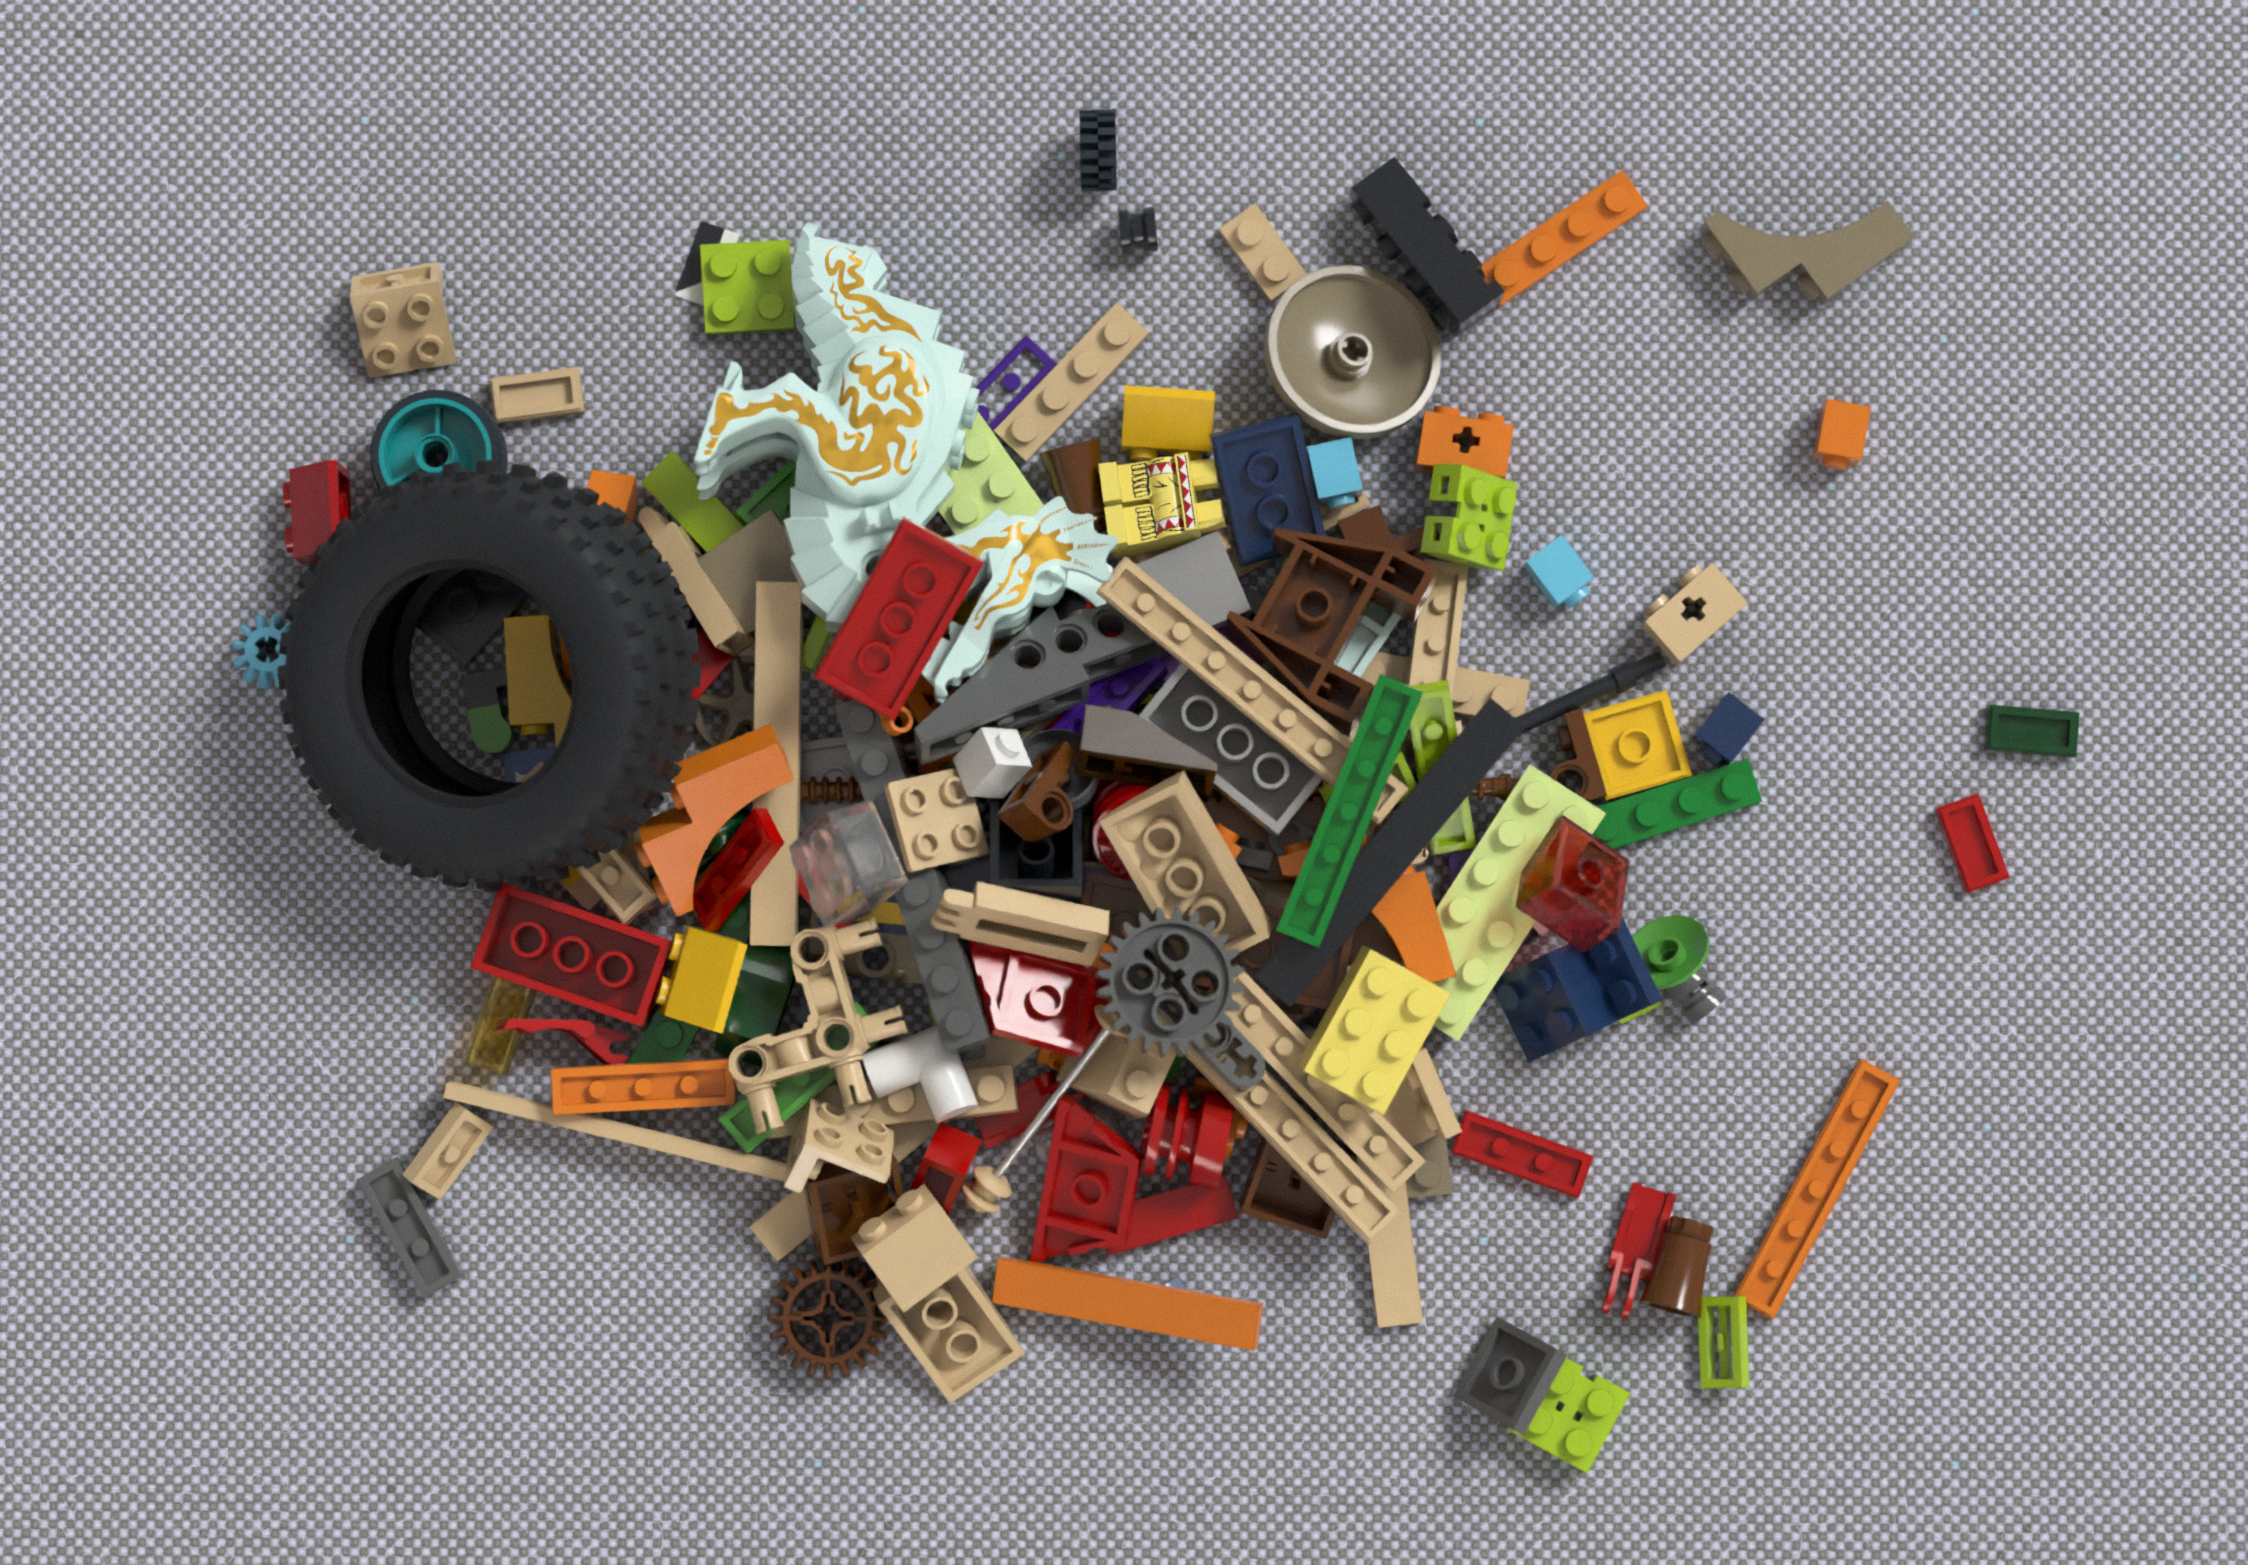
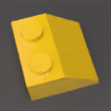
(1167, 422)
(701, 978)

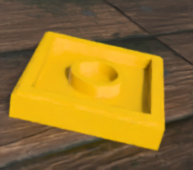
(1637, 745)

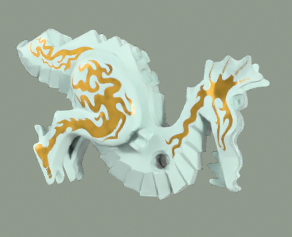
(883, 449)

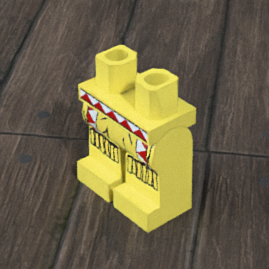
(1157, 503)

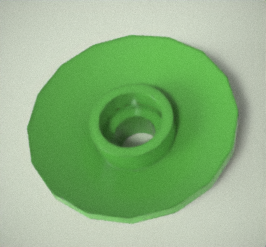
(1672, 949)

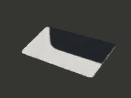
(691, 279)

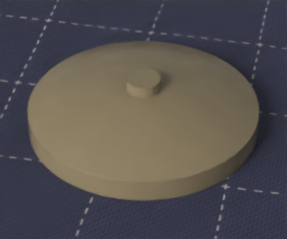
(1352, 352)

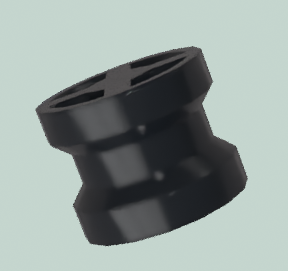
(1138, 230)

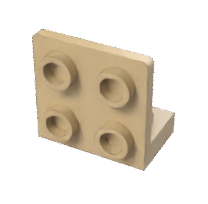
(402, 319)
(935, 821)
(1421, 1104)
(839, 1138)

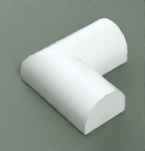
(922, 1060)

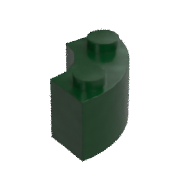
(758, 999)

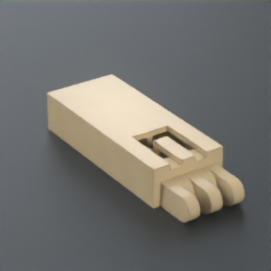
(707, 604)
(1024, 922)

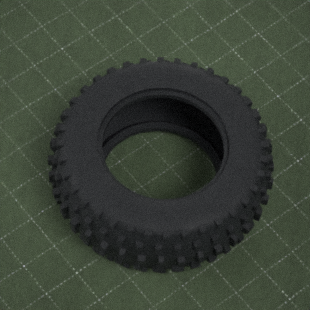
(357, 703)

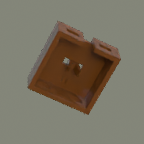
(830, 1204)
(1292, 1205)

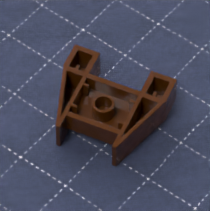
(1317, 611)

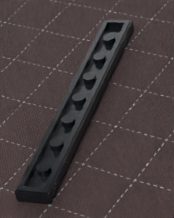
(1397, 846)

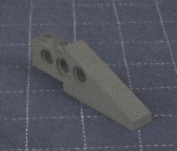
(1015, 696)

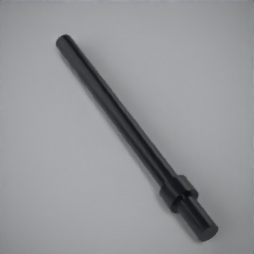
(1618, 679)

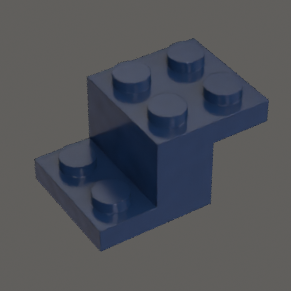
(1575, 993)

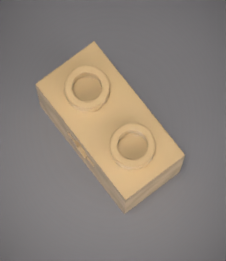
(1718, 605)

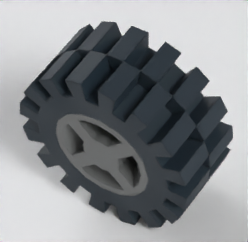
(1098, 150)

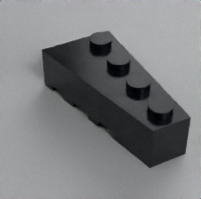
(1424, 248)

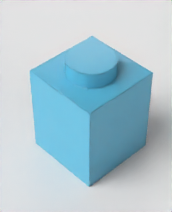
(1335, 473)
(1559, 573)

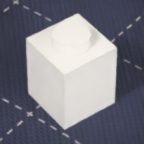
(992, 762)

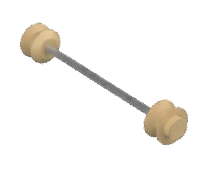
(990, 1181)

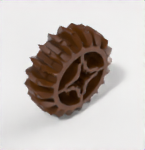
(789, 1318)

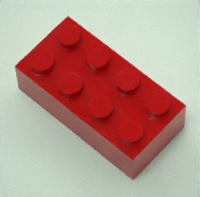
(572, 955)

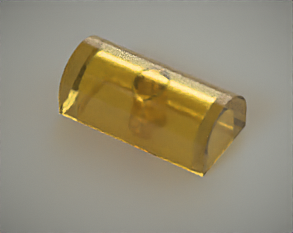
(497, 1048)

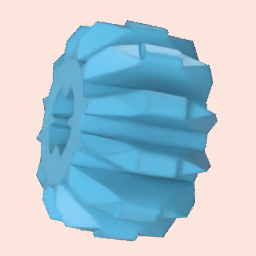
(255, 655)

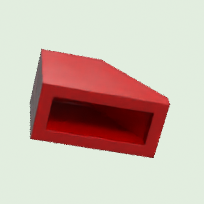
(946, 1164)

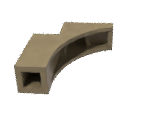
(1823, 261)

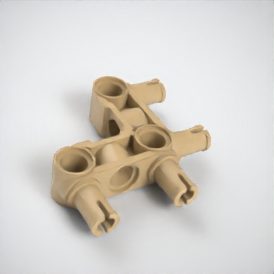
(808, 1047)

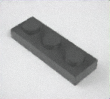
(410, 1227)

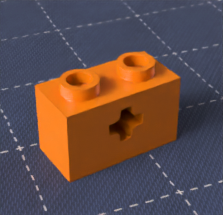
(1446, 424)

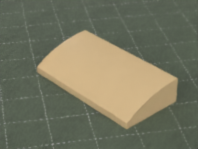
(1185, 863)

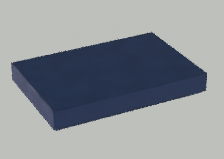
(1266, 484)

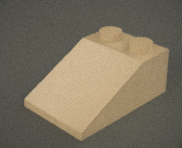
(954, 1333)

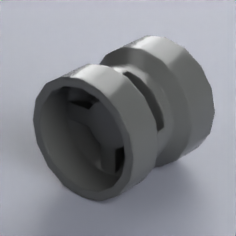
(1700, 1002)

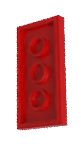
(898, 618)

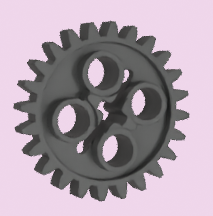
(1138, 1007)

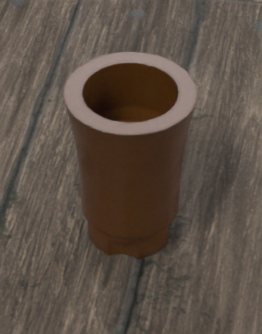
(1076, 478)
(1680, 1268)

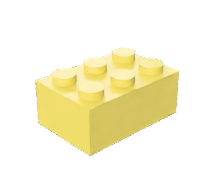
(1373, 1029)

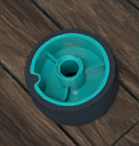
(431, 421)

